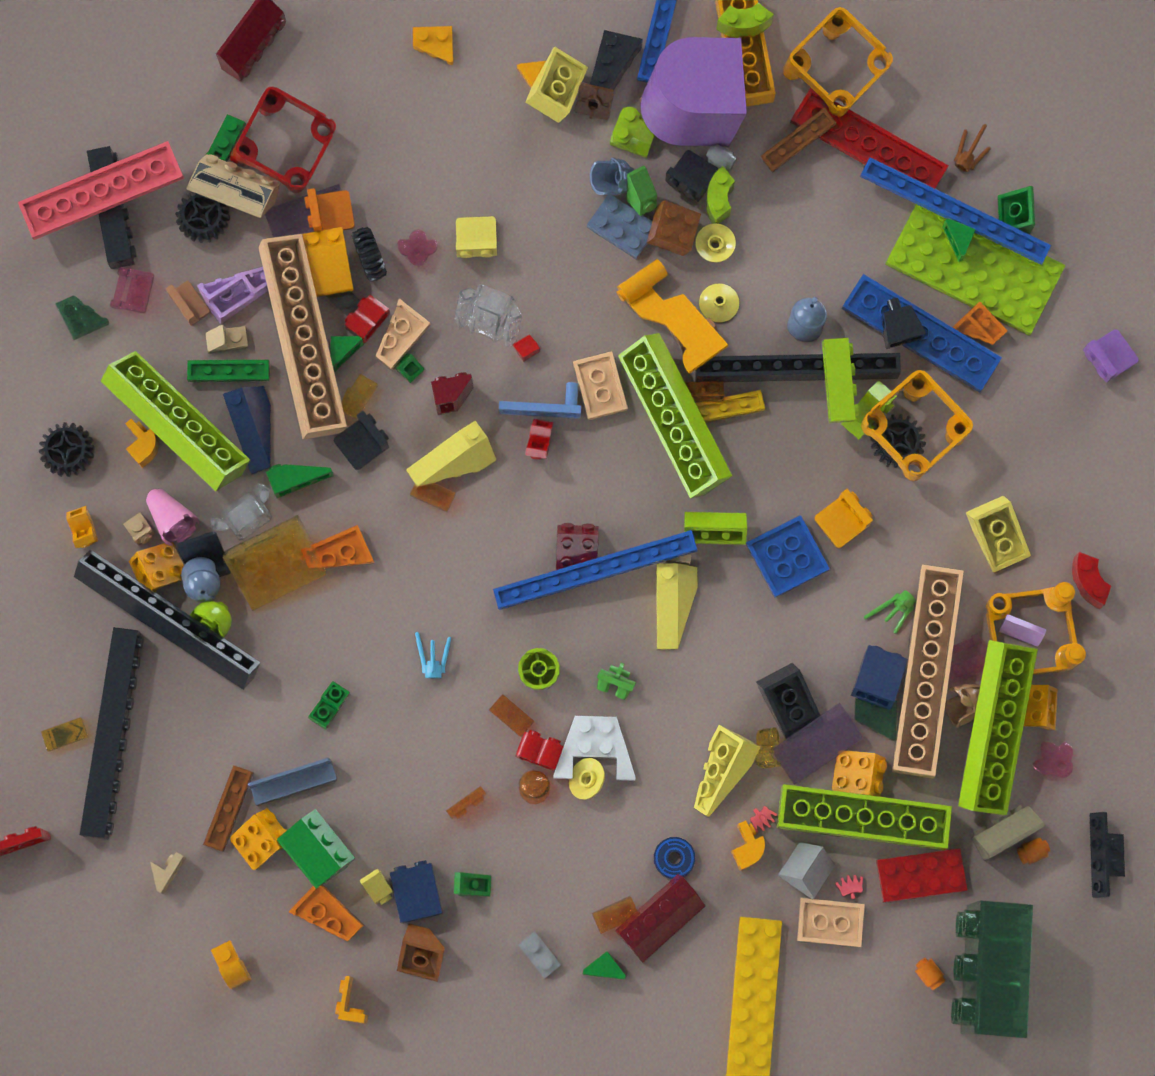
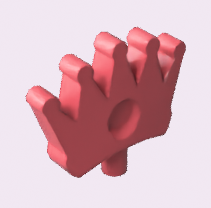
(762, 818)
(850, 887)

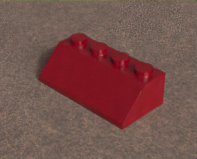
(250, 38)
(660, 917)

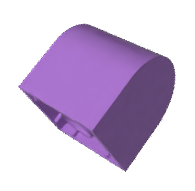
(696, 92)

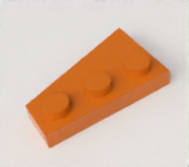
(344, 549)

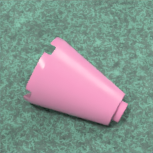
(171, 517)

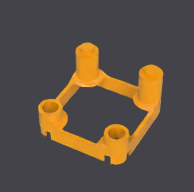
(833, 26)
(916, 387)
(1057, 599)

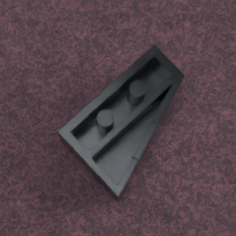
(614, 58)

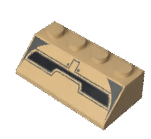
(234, 185)

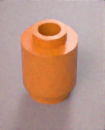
(1033, 851)
(929, 973)

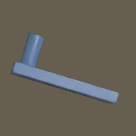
(569, 410)

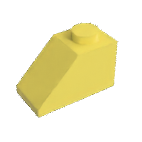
(377, 887)

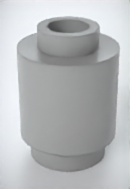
(721, 157)

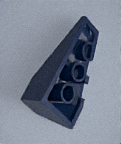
(251, 419)

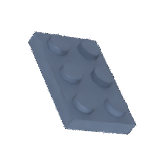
(621, 226)

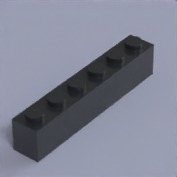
(113, 221)

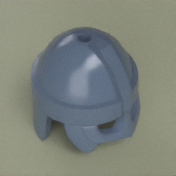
(610, 176)
(807, 319)
(200, 579)

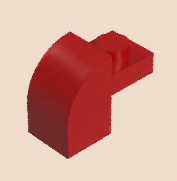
(539, 439)

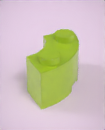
(745, 22)
(717, 196)
(869, 400)

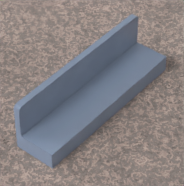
(293, 781)

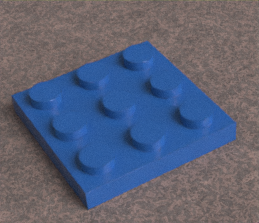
(787, 556)

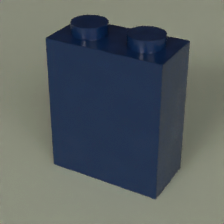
(879, 677)
(416, 892)

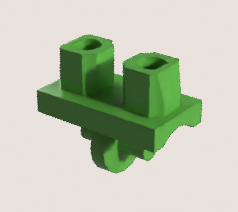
(607, 678)

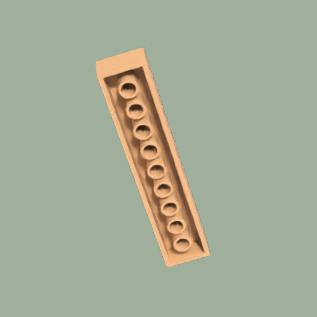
(302, 336)
(927, 671)

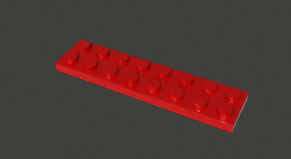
(866, 140)

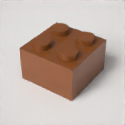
(673, 228)

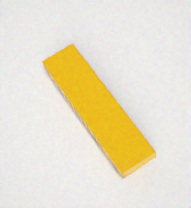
(732, 406)

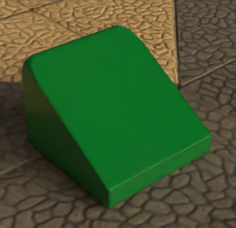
(409, 367)

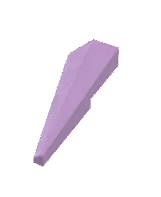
(233, 294)

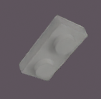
(539, 954)

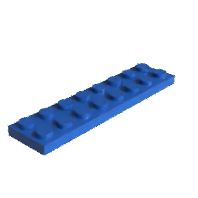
(941, 344)

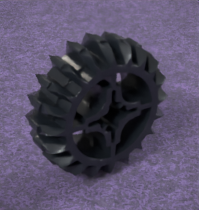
(195, 220)
(369, 253)
(904, 446)
(50, 448)

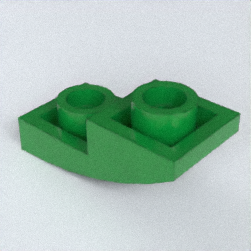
(329, 705)

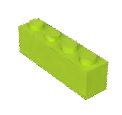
(838, 380)

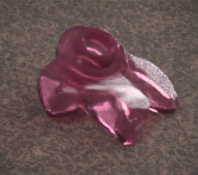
(415, 245)
(1053, 757)

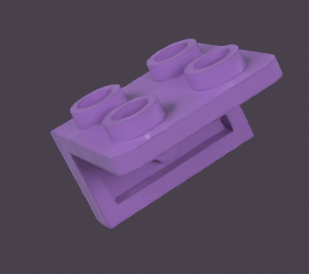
(1110, 355)

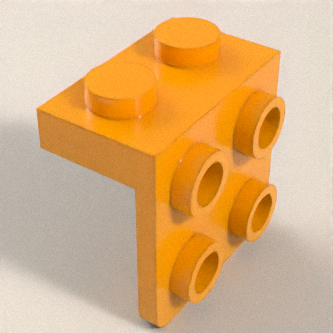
(844, 519)
(859, 773)
(258, 838)

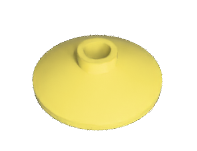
(715, 234)
(719, 312)
(583, 771)

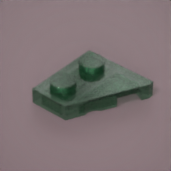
(79, 318)
(877, 718)

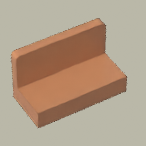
(188, 302)

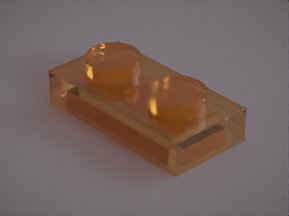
(706, 391)
(434, 495)
(511, 715)
(474, 798)
(614, 914)

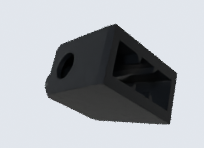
(900, 325)

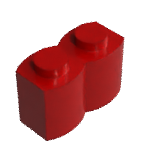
(366, 318)
(539, 750)

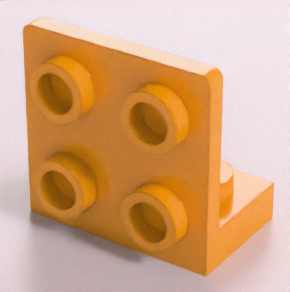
(157, 566)
(1041, 707)
(353, 1015)

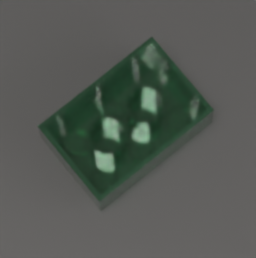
(993, 969)

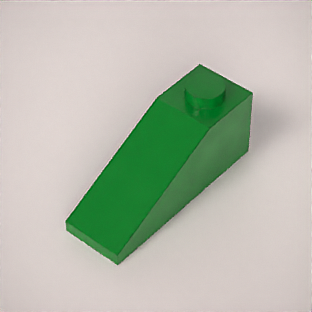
(291, 478)

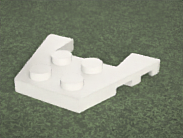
(595, 739)

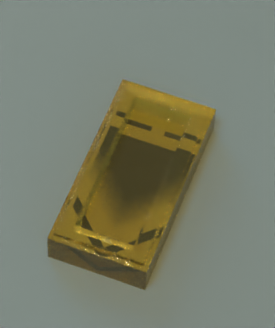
(64, 734)

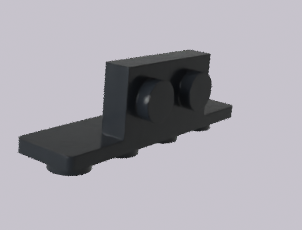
(1106, 855)

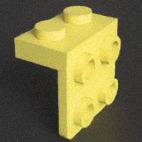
(476, 237)

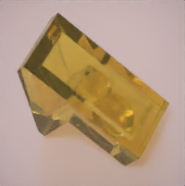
(358, 395)

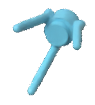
(433, 668)

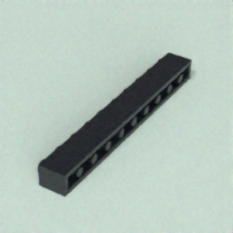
(793, 368)
(166, 619)
(110, 733)

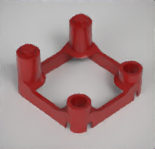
(246, 150)

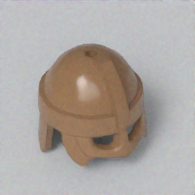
(962, 707)

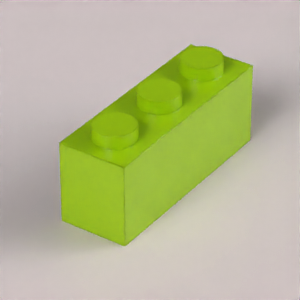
(716, 527)

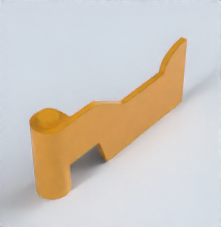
(676, 313)

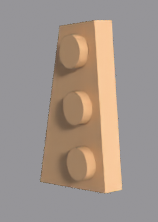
(403, 332)

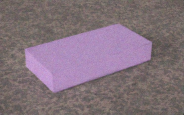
(1022, 630)

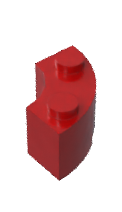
(1089, 581)

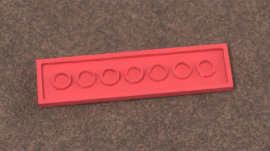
(100, 190)

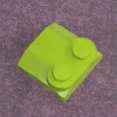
(632, 133)

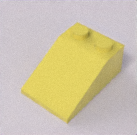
(557, 85)
(998, 533)

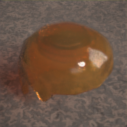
(534, 787)

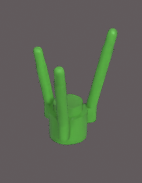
(903, 603)

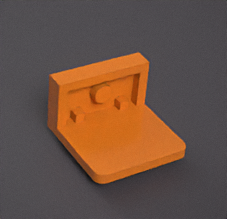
(329, 210)

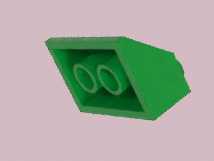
(316, 849)

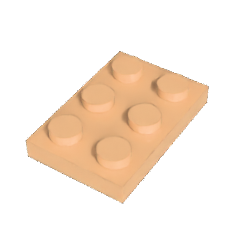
(600, 385)
(830, 922)

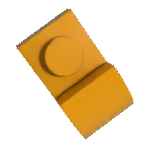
(145, 447)
(81, 527)
(751, 851)
(230, 965)

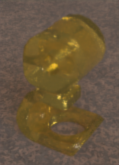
(767, 739)

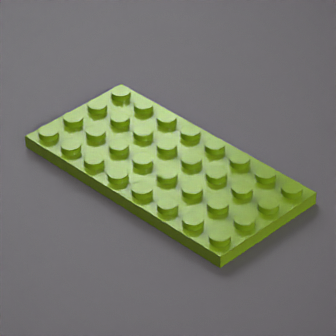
(989, 273)

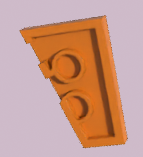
(326, 911)

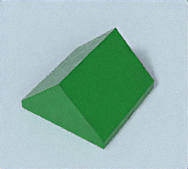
(1018, 209)

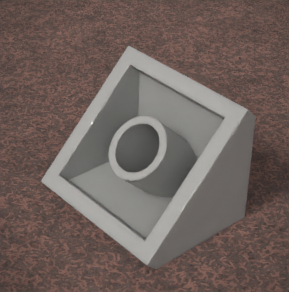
(807, 868)

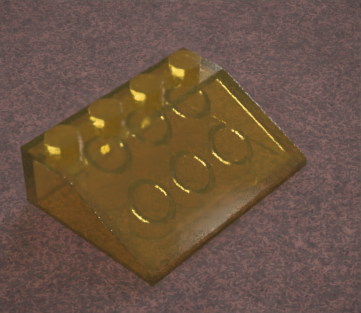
(274, 562)

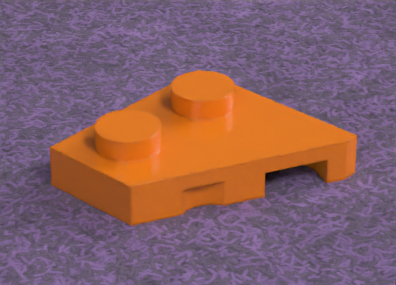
(981, 325)

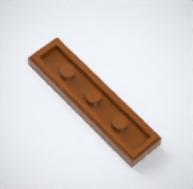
(798, 140)
(228, 808)

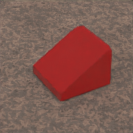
(526, 347)

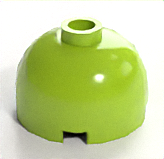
(214, 616)
(538, 669)

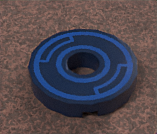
(677, 845)

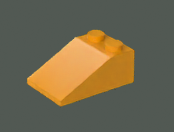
(328, 261)

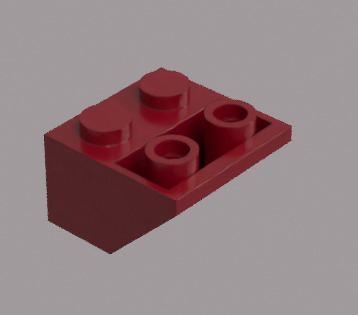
(451, 392)

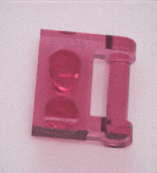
(138, 291)
(970, 664)

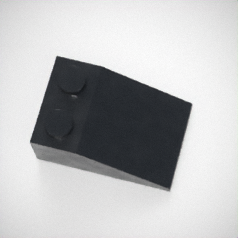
(788, 699)

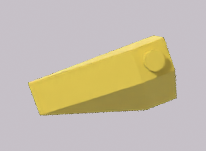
(458, 455)
(674, 598)
(728, 762)

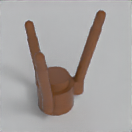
(965, 161)

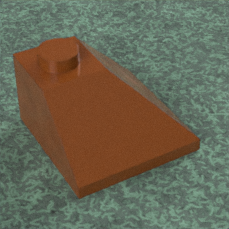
(421, 953)

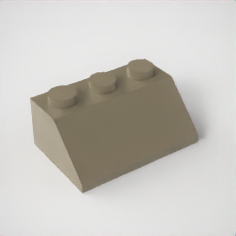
(1006, 831)

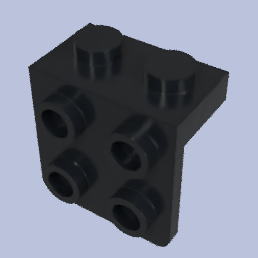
(691, 175)
(362, 441)
(205, 546)

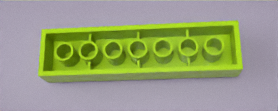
(675, 415)
(175, 420)
(997, 727)
(864, 817)

